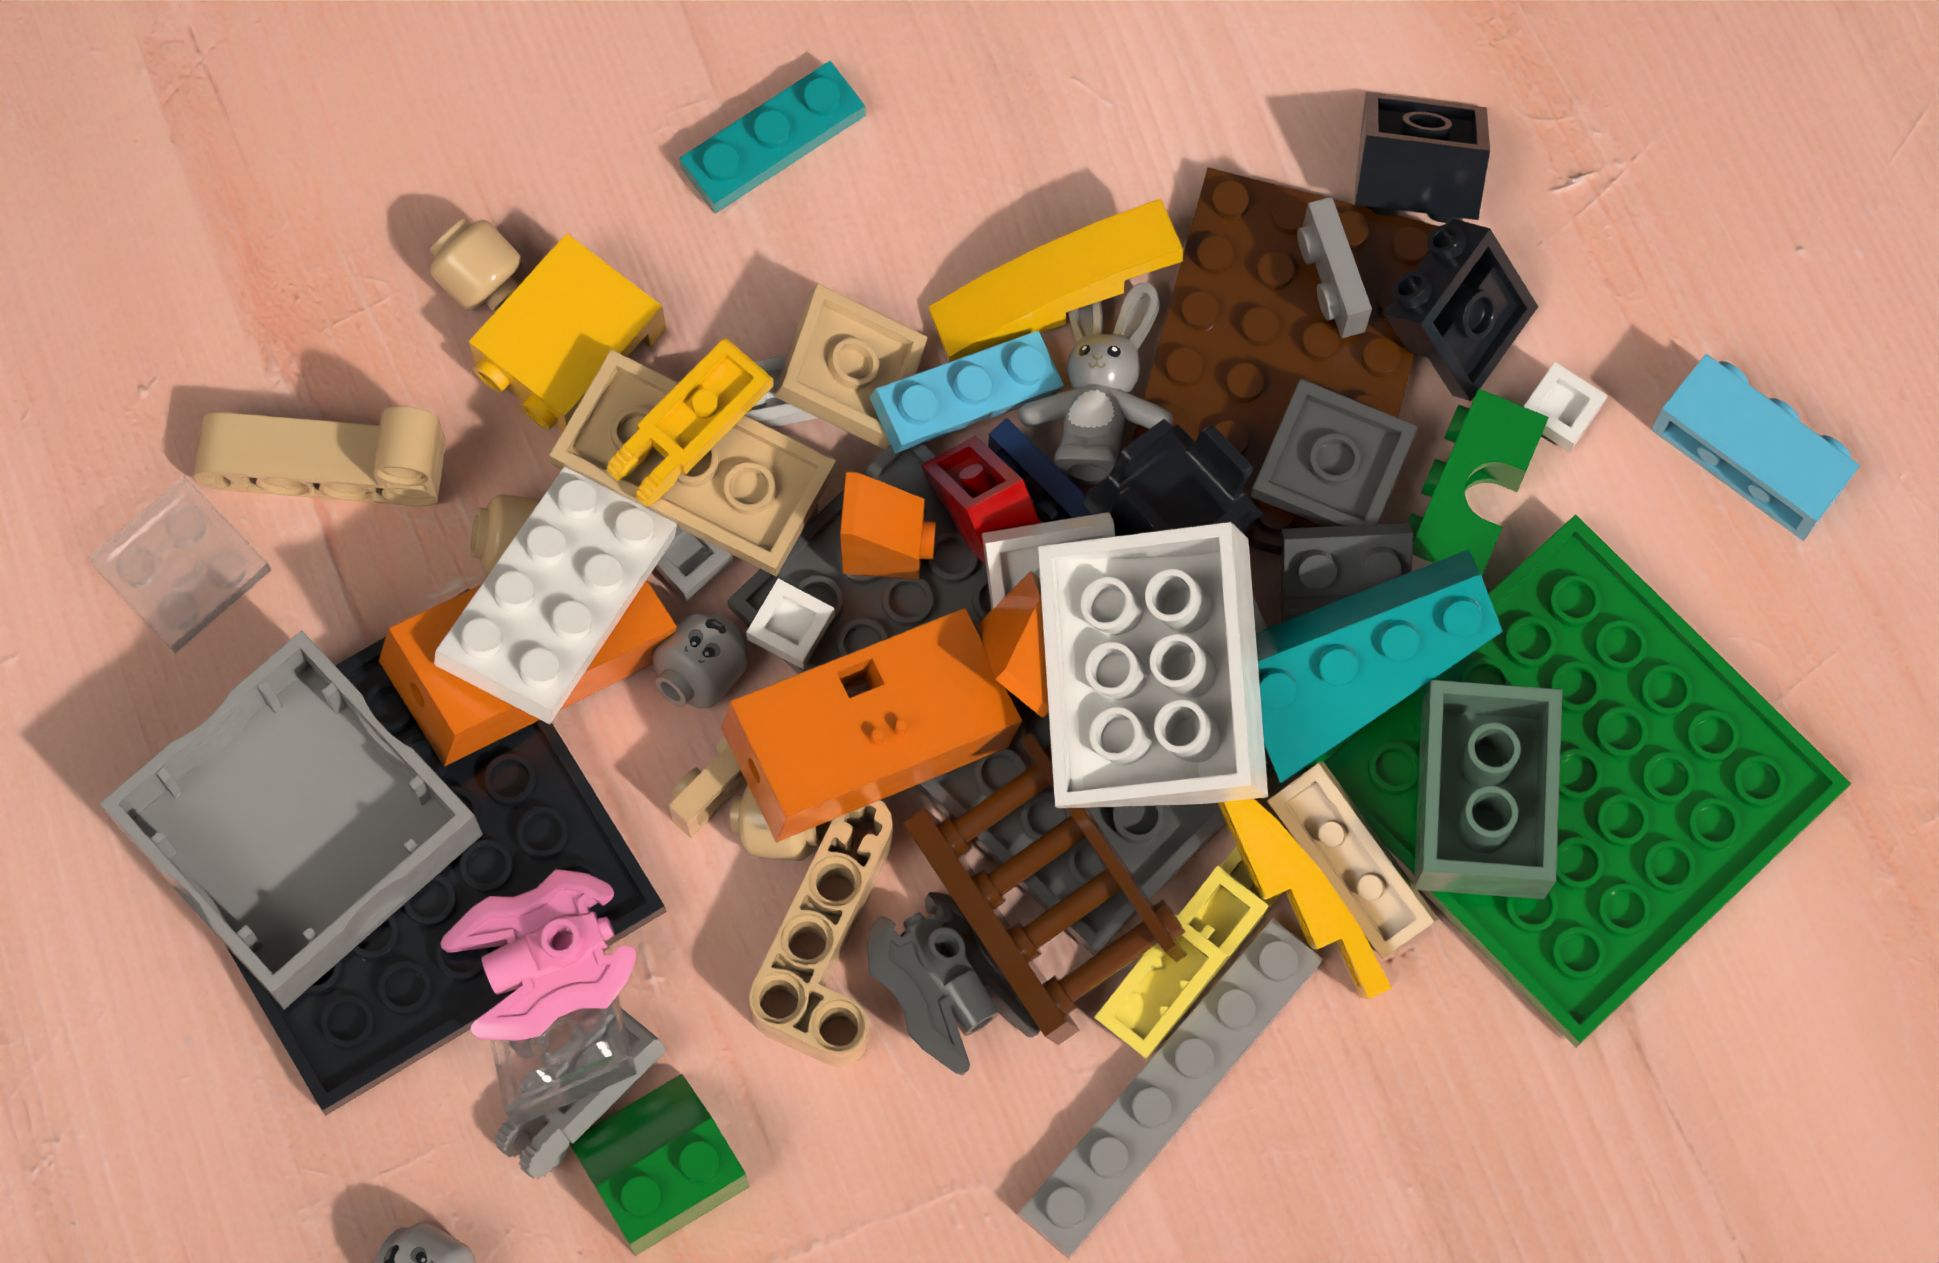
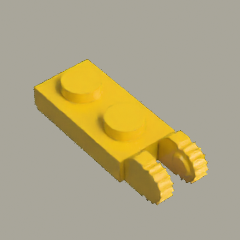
(692, 418)

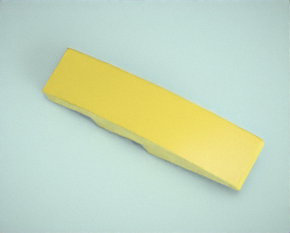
(1163, 990)

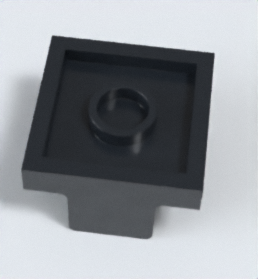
(1176, 483)

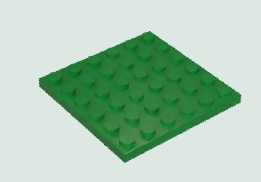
(1666, 781)

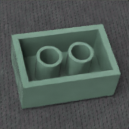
(1488, 789)

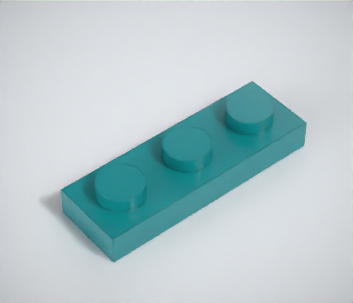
(772, 136)

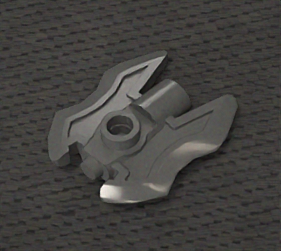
(943, 980)

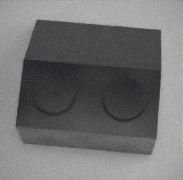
(1422, 157)

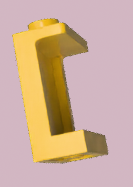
(560, 330)

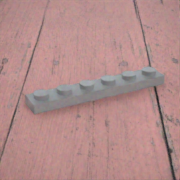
(1170, 1088)

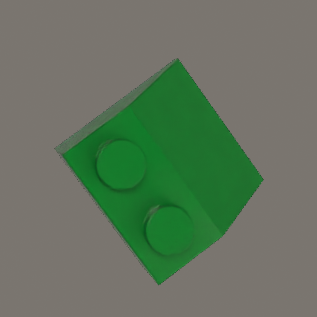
(660, 1164)

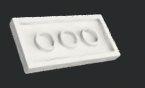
(555, 595)

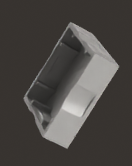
(292, 819)

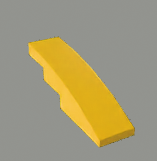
(1055, 279)
(1281, 865)

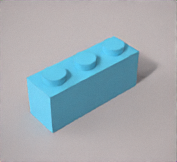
(1755, 446)

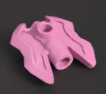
(547, 953)

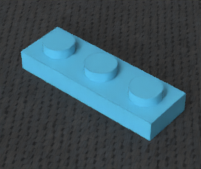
(966, 391)

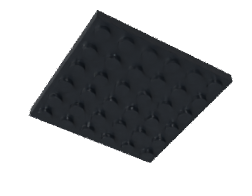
(398, 987)

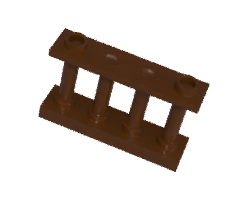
(1017, 946)

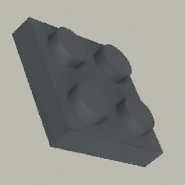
(1333, 459)

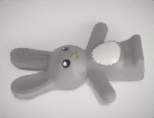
(1102, 375)

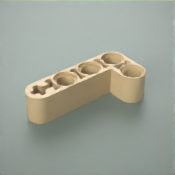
(325, 459)
(834, 924)

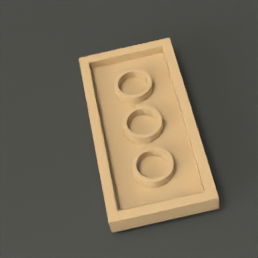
(741, 497)

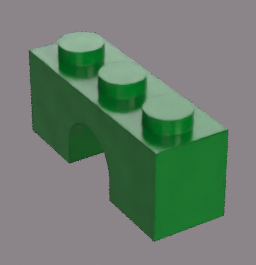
(1491, 446)

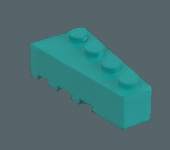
(1364, 655)

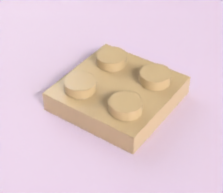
(841, 358)

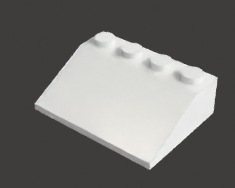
(1153, 669)

